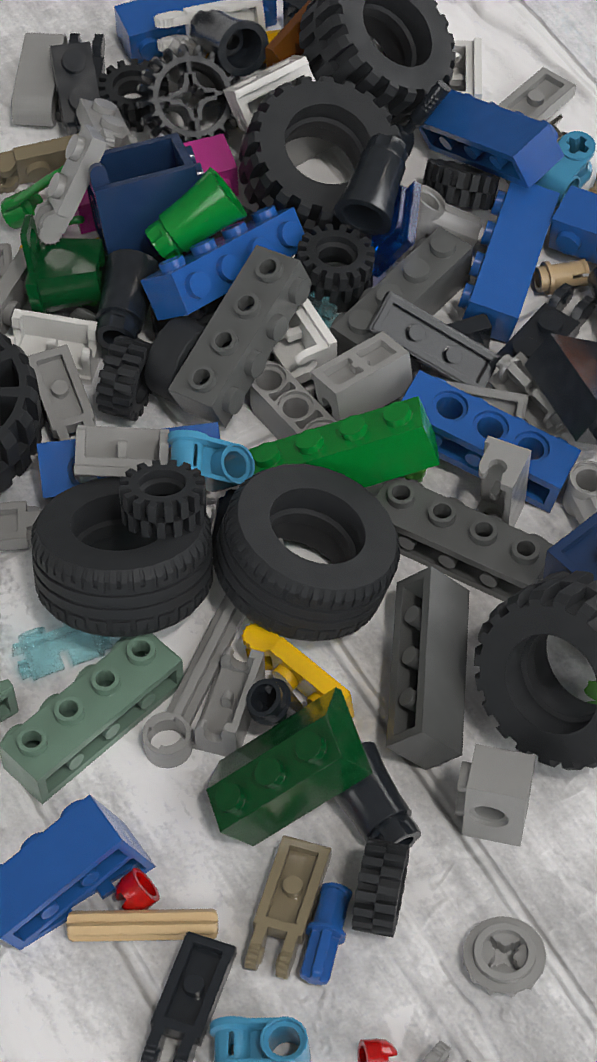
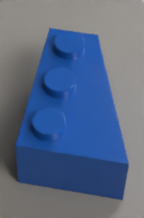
(64, 867)

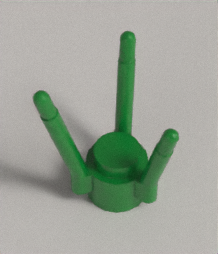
(25, 202)

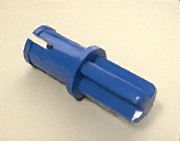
(325, 933)

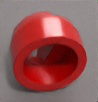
(137, 890)
(375, 1050)

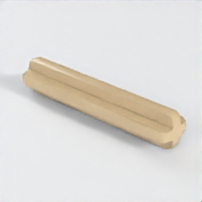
(140, 924)

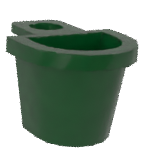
(62, 272)

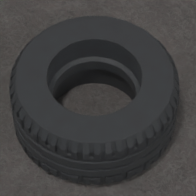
(107, 577)
(288, 591)

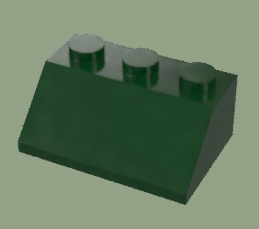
(288, 770)

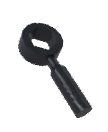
(422, 113)

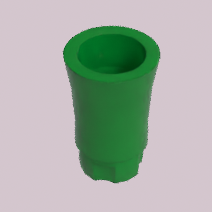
(195, 216)

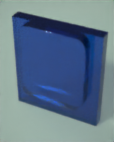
(402, 234)

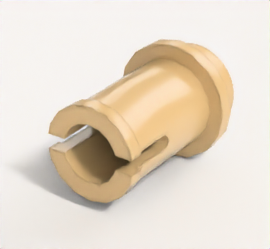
(550, 277)

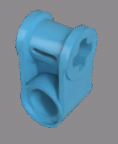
(574, 167)
(220, 461)
(257, 1038)

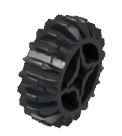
(187, 82)

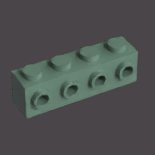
(90, 714)

